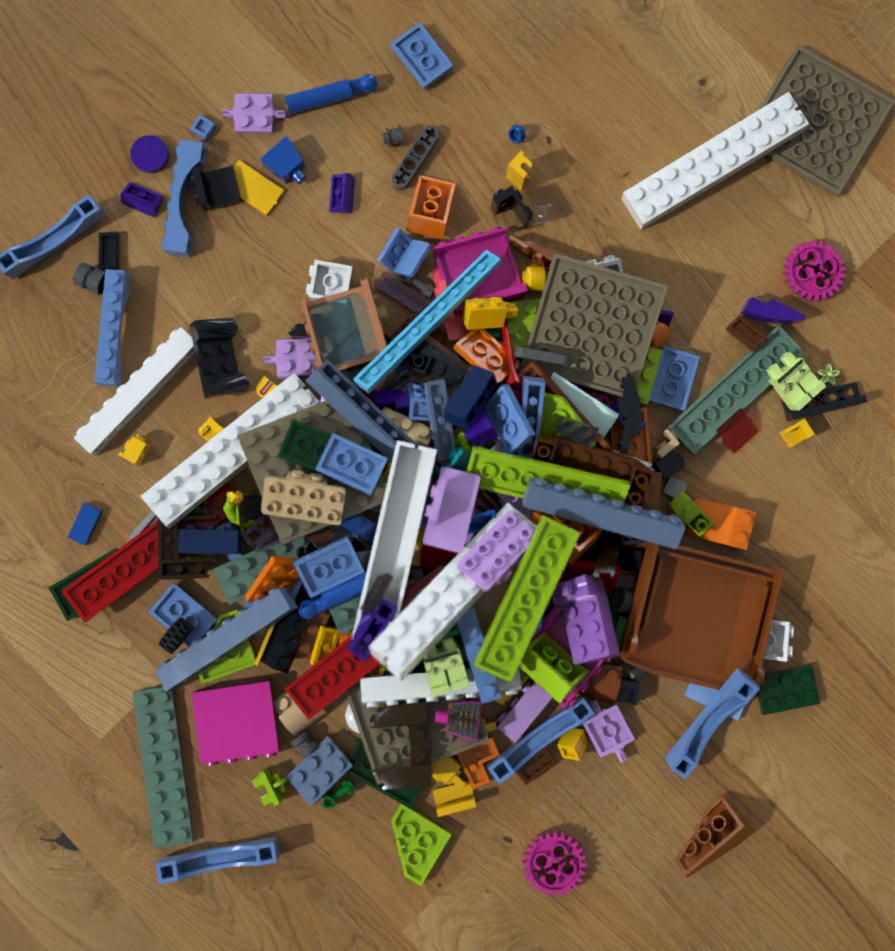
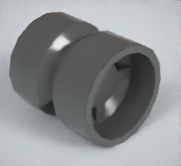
(89, 277)
(622, 599)

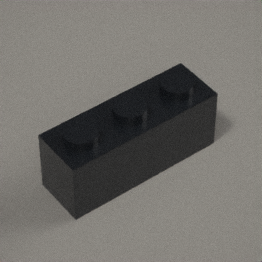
(285, 642)

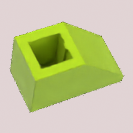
(691, 513)

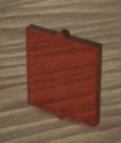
(737, 430)

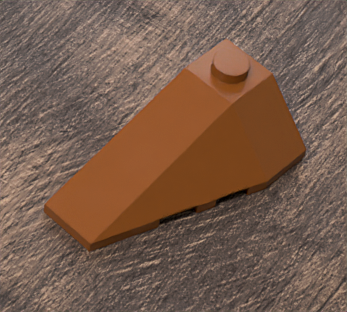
(535, 253)
(605, 685)
(716, 835)

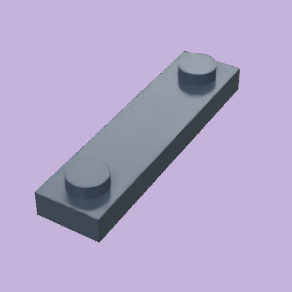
(441, 429)

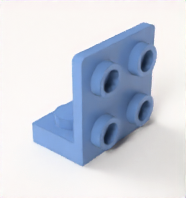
(418, 405)

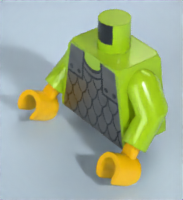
(243, 507)

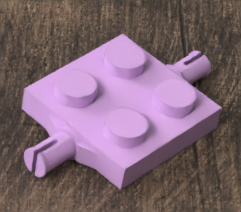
(253, 113)
(292, 357)
(608, 730)

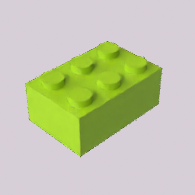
(552, 667)

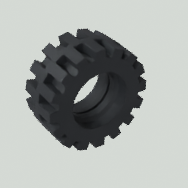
(176, 635)

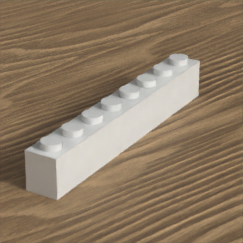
(136, 392)
(417, 687)

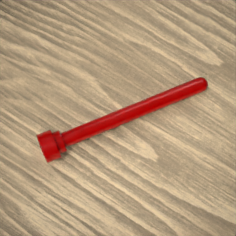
(513, 379)

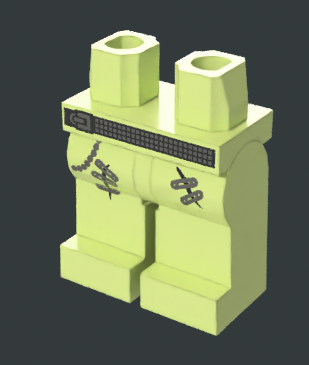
(794, 381)
(443, 659)

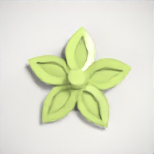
(828, 374)

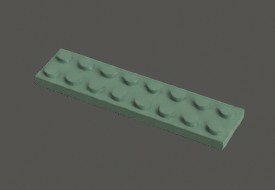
(732, 391)
(240, 574)
(163, 767)

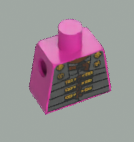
(461, 719)

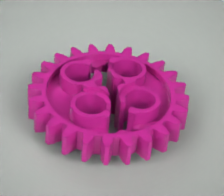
(821, 255)
(563, 879)

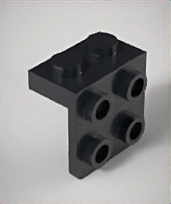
(215, 187)
(513, 198)

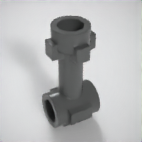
(428, 290)

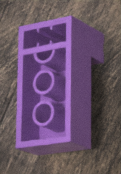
(587, 619)

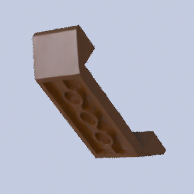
(597, 461)

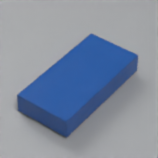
(85, 524)

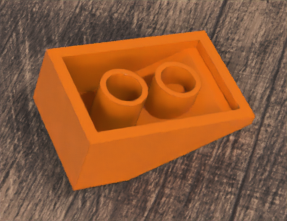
(430, 207)
(731, 525)

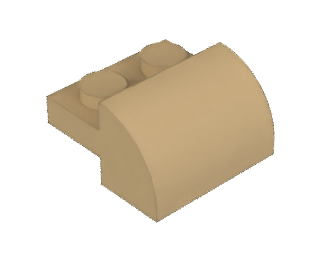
(292, 716)

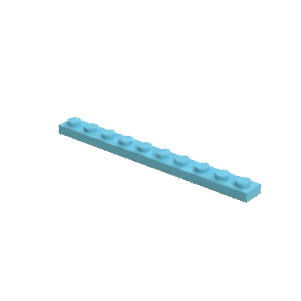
(427, 321)

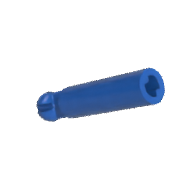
(330, 93)
(333, 597)

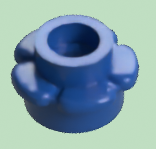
(514, 136)

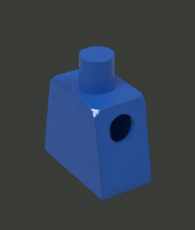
(284, 162)

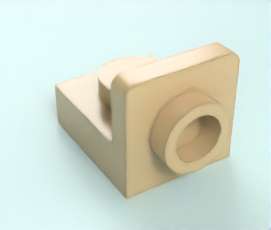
(664, 447)

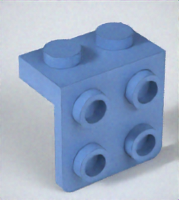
(403, 254)

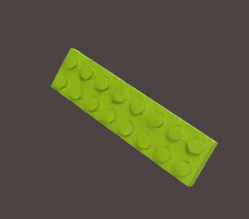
(511, 473)
(526, 598)

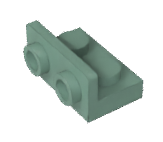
(346, 614)

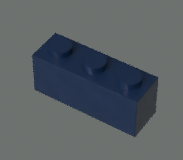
(470, 397)
(210, 540)

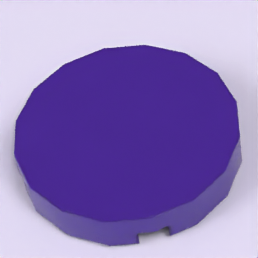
(149, 154)

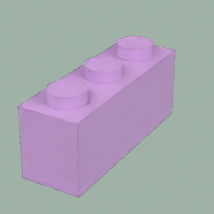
(523, 710)

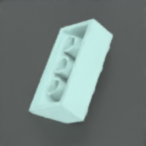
(593, 410)

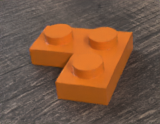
(473, 760)

